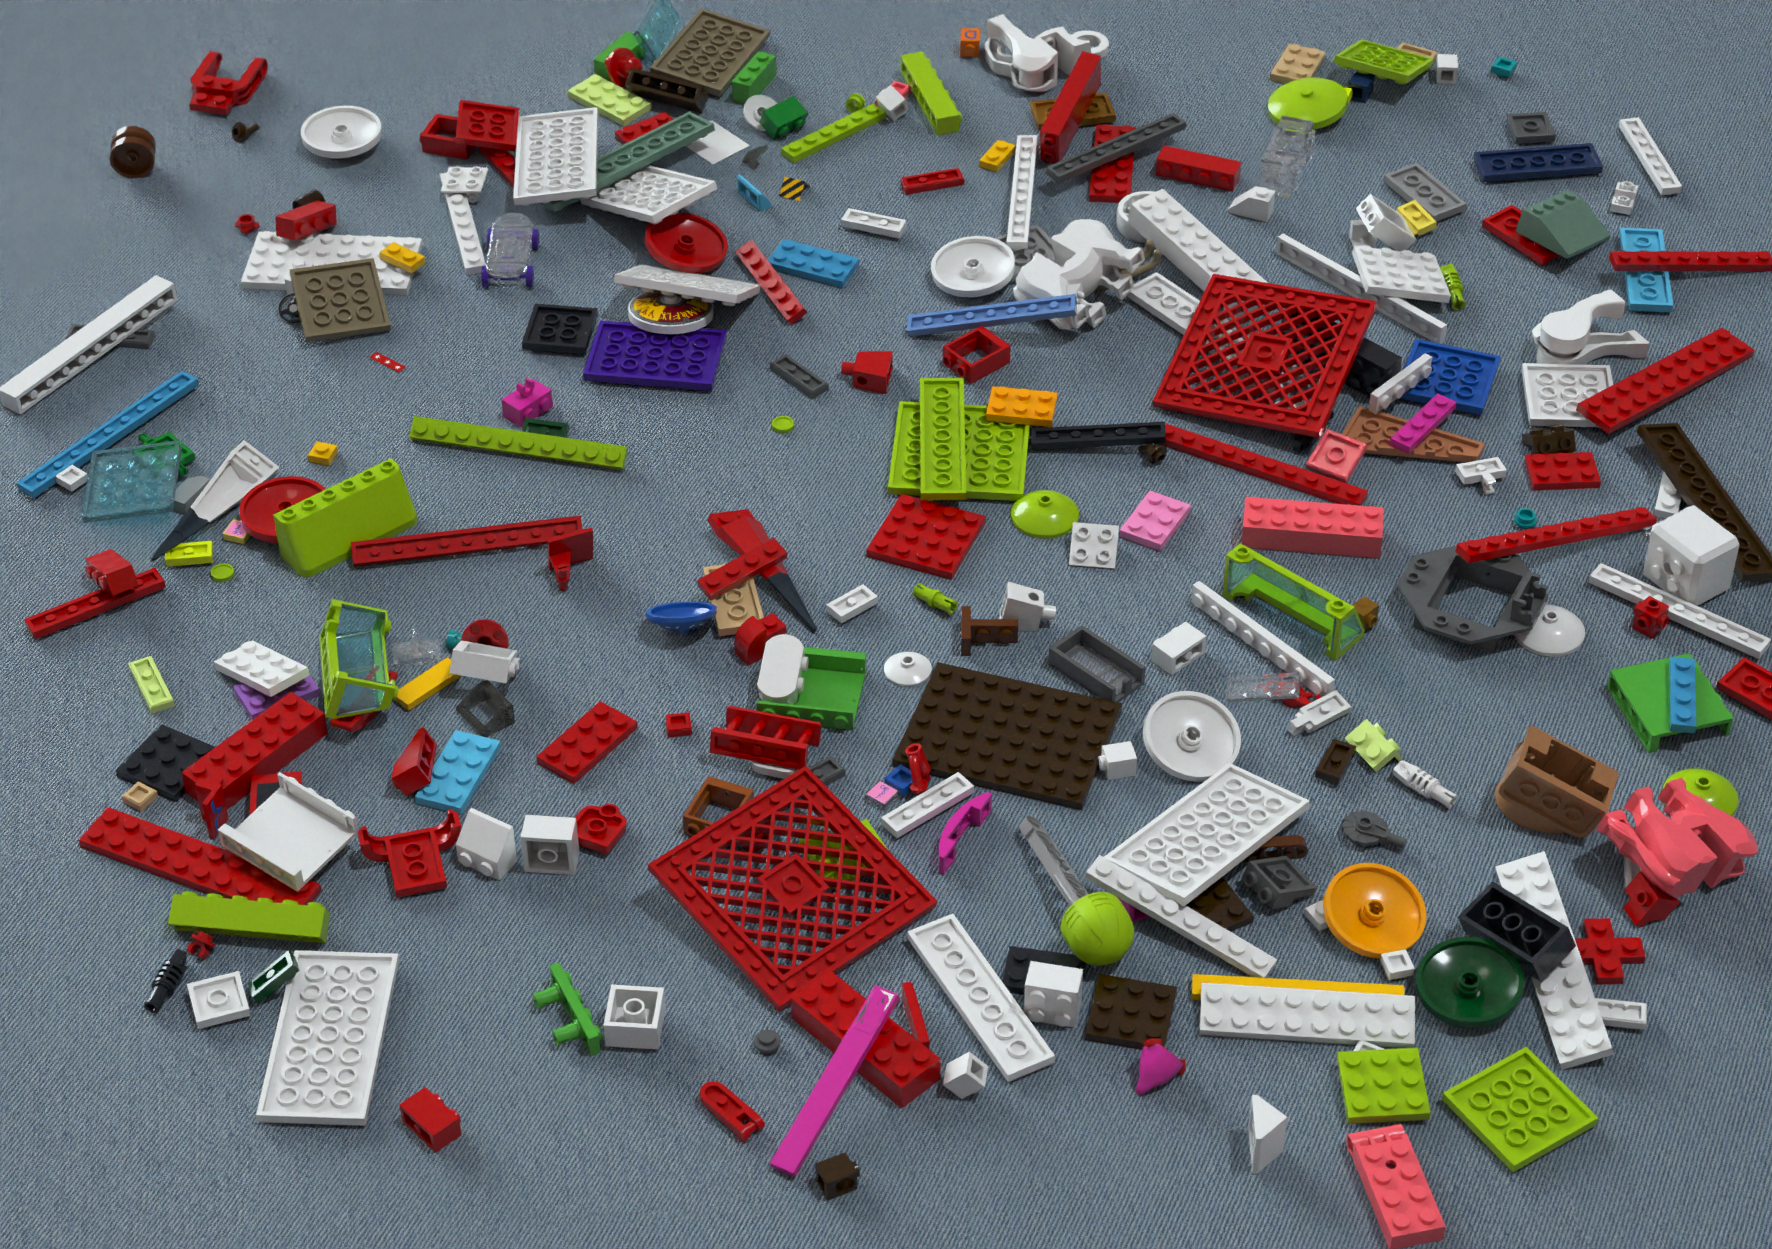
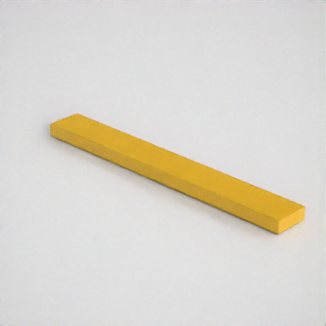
(1198, 979)

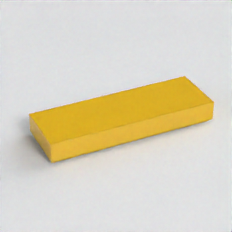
(426, 685)

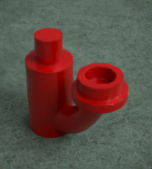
(919, 768)

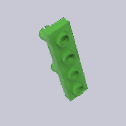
(572, 1001)

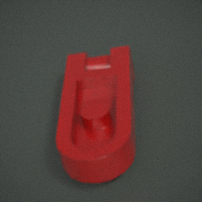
(730, 1110)

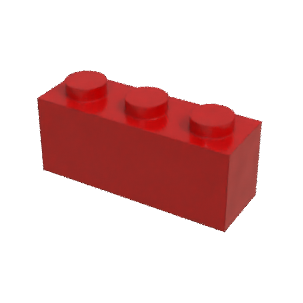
(306, 220)
(111, 572)

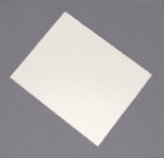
(717, 145)

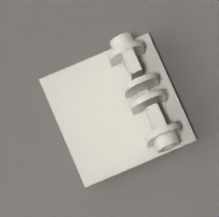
(465, 180)
(1093, 545)

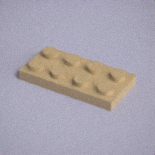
(735, 605)

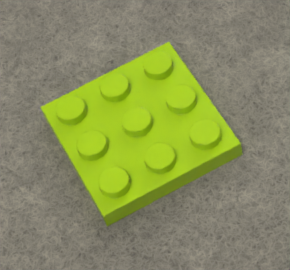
(1383, 1085)

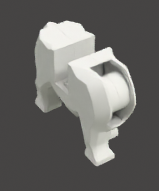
(1084, 259)

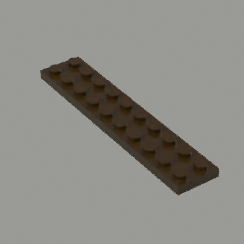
(1702, 489)

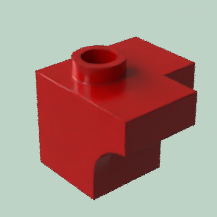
(1647, 901)

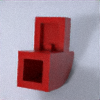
(754, 634)

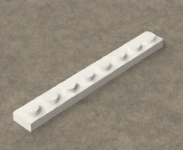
(464, 231)
(1682, 611)
(1261, 639)
(1180, 918)

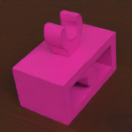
(527, 402)

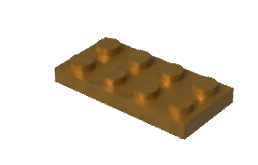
(1098, 112)

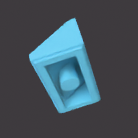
(752, 194)

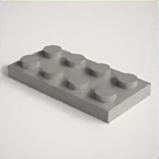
(1418, 184)

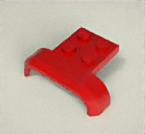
(413, 855)

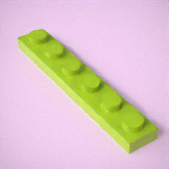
(833, 133)

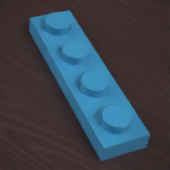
(1682, 695)

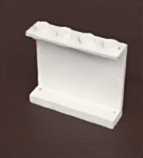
(291, 833)

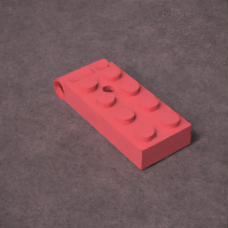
(1396, 1186)

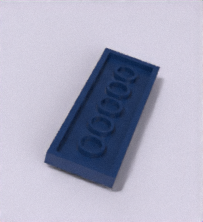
(1537, 162)

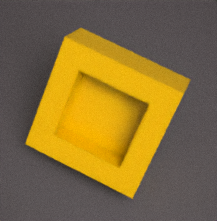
(323, 453)

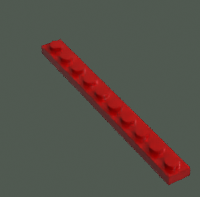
(1264, 467)
(1555, 535)
(461, 541)

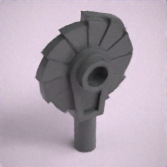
(1369, 829)

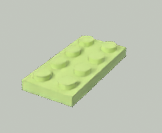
(610, 100)

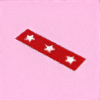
(387, 362)

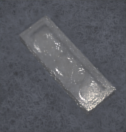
(1263, 687)

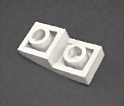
(1624, 197)

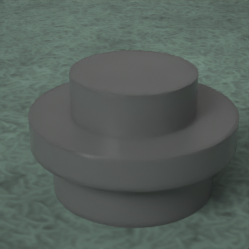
(767, 1042)

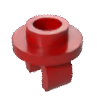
(201, 940)

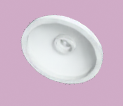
(1554, 634)

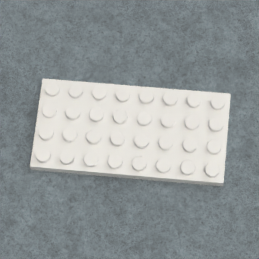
(556, 156)
(275, 255)
(1208, 833)
(328, 1039)

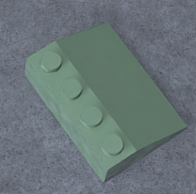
(1562, 225)

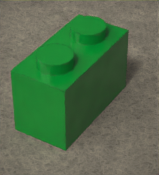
(783, 117)

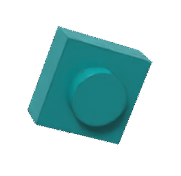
(1504, 67)

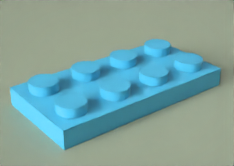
(458, 772)

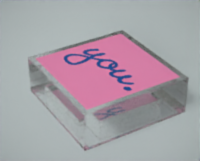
(882, 795)

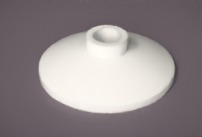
(755, 106)
(907, 669)

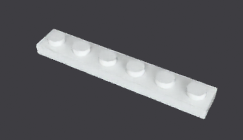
(1650, 156)

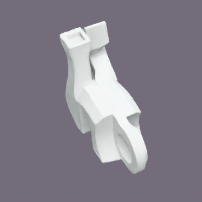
(1036, 60)

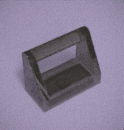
(486, 693)

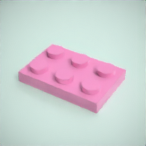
(1154, 520)

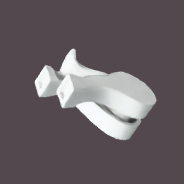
(1567, 339)

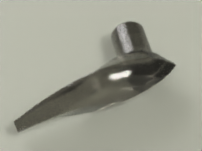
(752, 155)

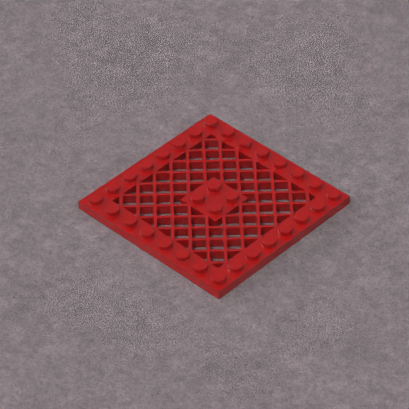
(1265, 355)
(792, 886)

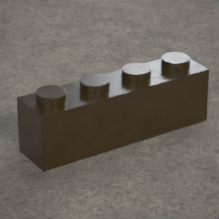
(667, 90)

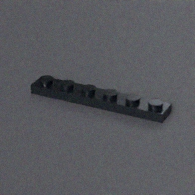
(1098, 435)

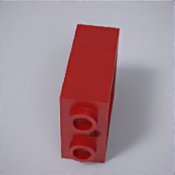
(443, 145)
(996, 349)

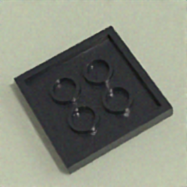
(560, 329)
(161, 761)

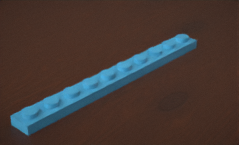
(108, 433)

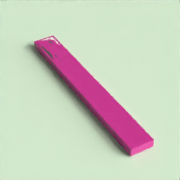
(834, 1081)

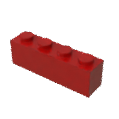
(1198, 168)

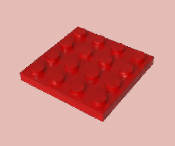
(926, 536)

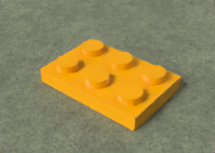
(1021, 406)

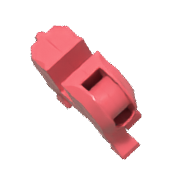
(1681, 849)

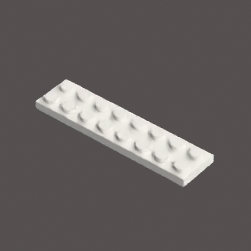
(981, 997)
(1307, 1015)

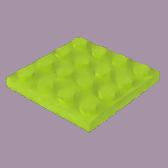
(1383, 61)
(1519, 1109)

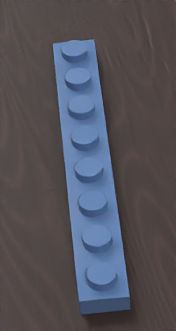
(992, 315)

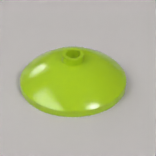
(1044, 514)
(1709, 786)

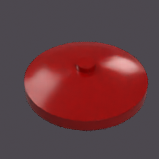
(686, 243)
(270, 498)

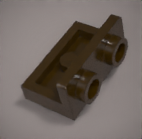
(1550, 441)

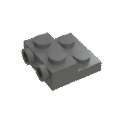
(1277, 881)

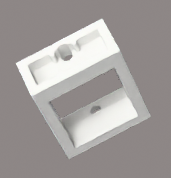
(1386, 223)
(484, 662)

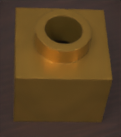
(1367, 612)

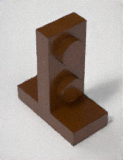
(985, 630)

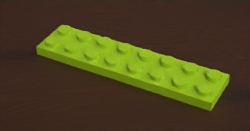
(942, 439)

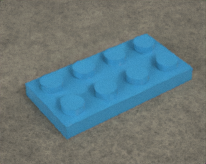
(813, 263)

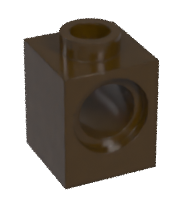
(837, 1176)

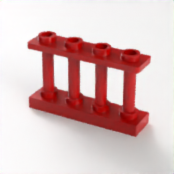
(776, 737)

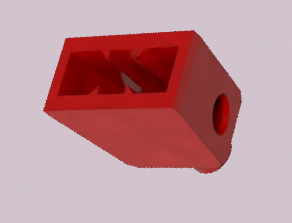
(871, 370)

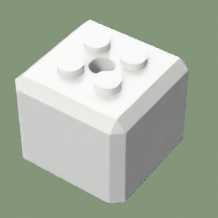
(1691, 556)

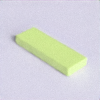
(151, 684)

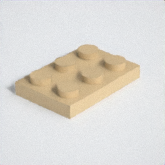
(1297, 63)

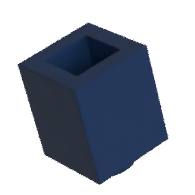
(1362, 86)

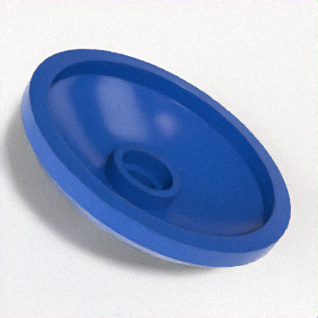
(681, 615)

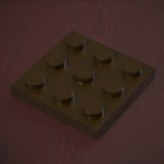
(1130, 1012)

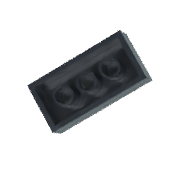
(1519, 929)

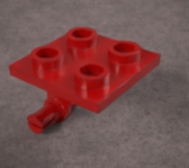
(569, 550)

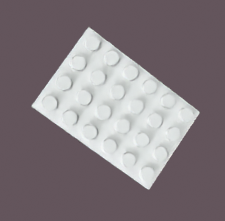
(651, 194)
(687, 284)

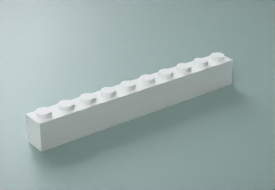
(87, 344)

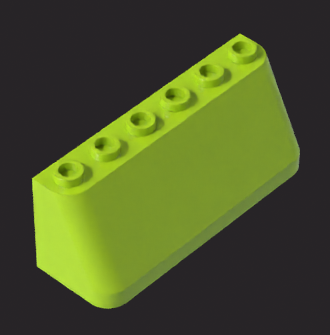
(362, 508)

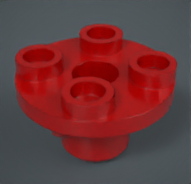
(620, 64)
(487, 633)

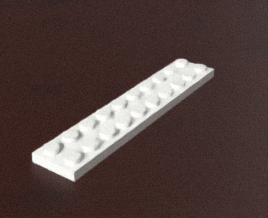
(1177, 309)
(1566, 991)

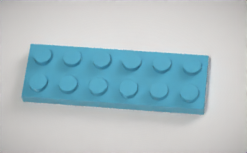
(1646, 288)

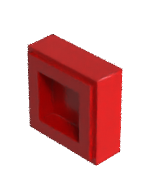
(678, 725)

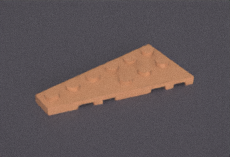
(1439, 445)

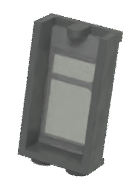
(1097, 664)

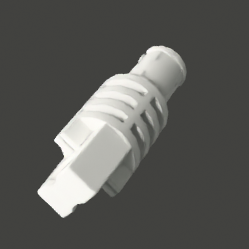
(1424, 783)

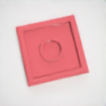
(1336, 455)

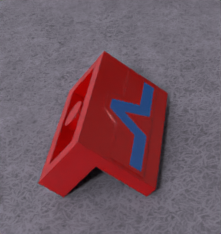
(212, 805)

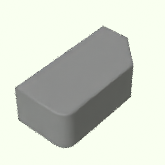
(188, 493)

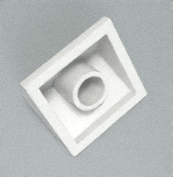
(1265, 1132)

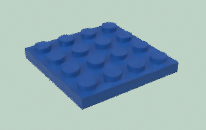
(1456, 374)

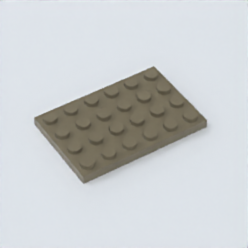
(710, 51)

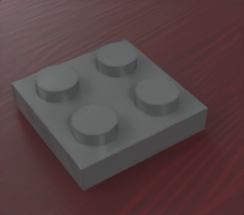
(1530, 127)

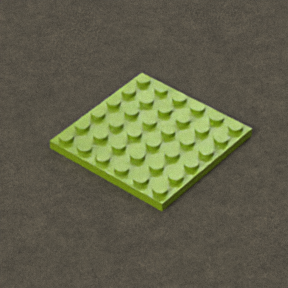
(992, 453)

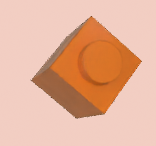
(970, 42)

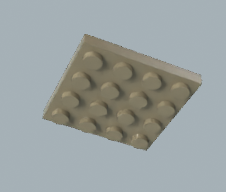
(339, 300)

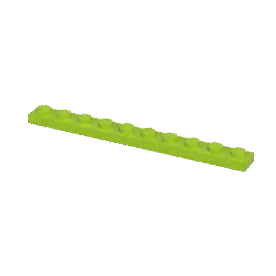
(518, 443)

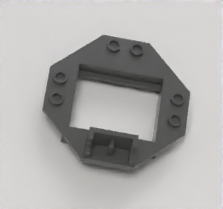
(1433, 572)

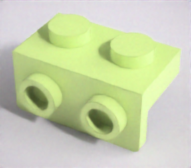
(1372, 745)

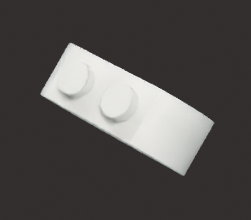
(782, 670)

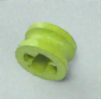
(850, 104)

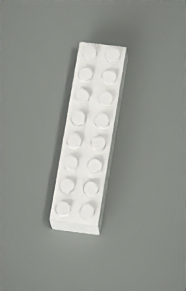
(1187, 241)

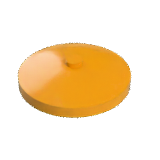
(1374, 909)

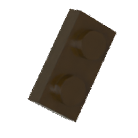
(1335, 761)

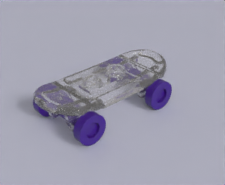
(510, 249)

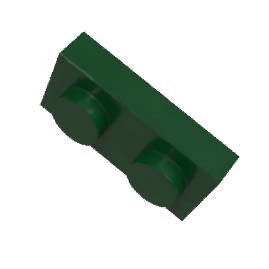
(545, 427)
(273, 976)

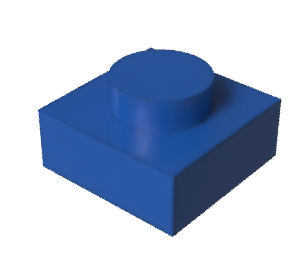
(900, 779)

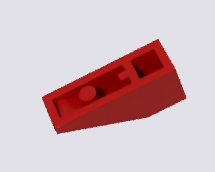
(415, 764)

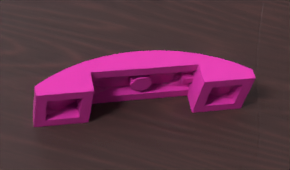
(972, 812)

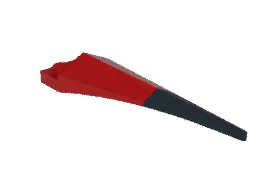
(745, 533)

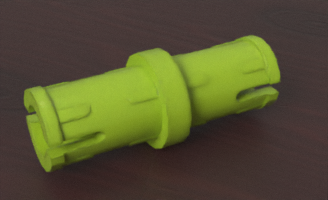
(935, 598)

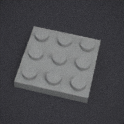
(1038, 242)

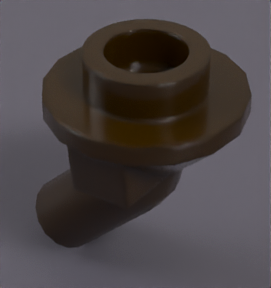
(241, 133)
(1154, 453)

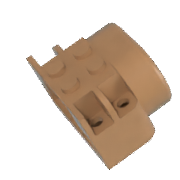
(1554, 787)

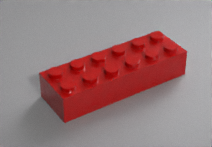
(259, 748)
(896, 1061)

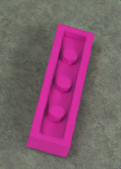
(1423, 423)

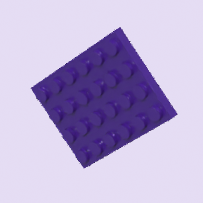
(647, 358)

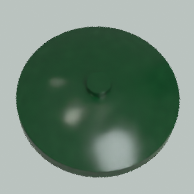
(1469, 982)

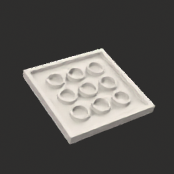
(1401, 274)
(1556, 390)

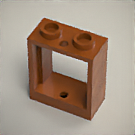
(713, 791)

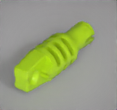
(1454, 285)

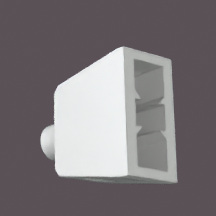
(1026, 606)

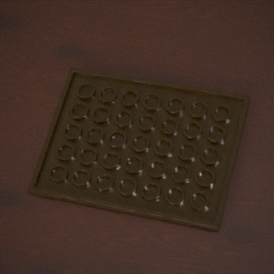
(1010, 734)

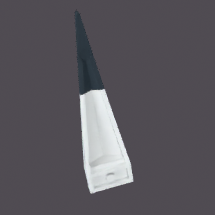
(233, 480)

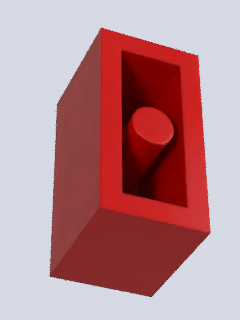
(430, 1119)

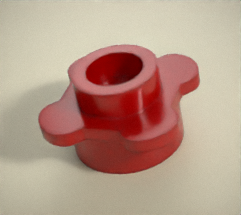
(246, 223)

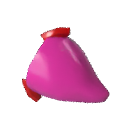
(1157, 1066)

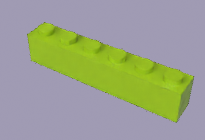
(930, 93)
(249, 918)

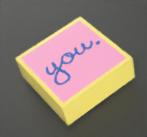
(236, 532)

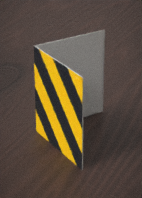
(792, 188)

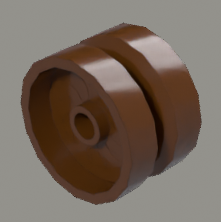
(132, 152)

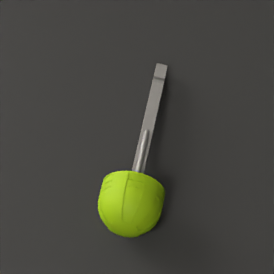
(1095, 923)

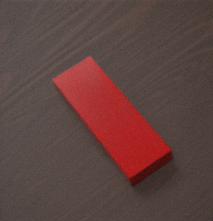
(932, 181)
(914, 1014)

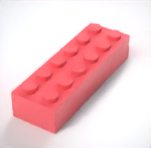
(1312, 527)

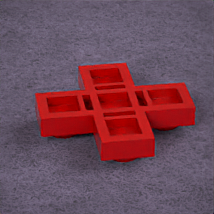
(1607, 952)

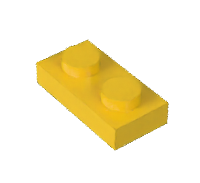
(997, 155)
(402, 257)

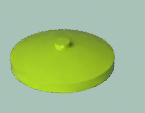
(1309, 100)

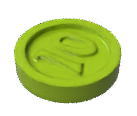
(782, 424)
(222, 572)

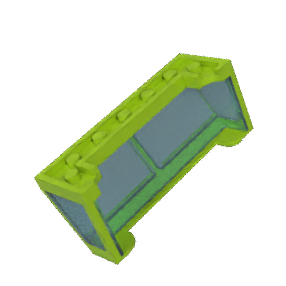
(1253, 574)
(355, 660)

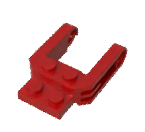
(220, 94)

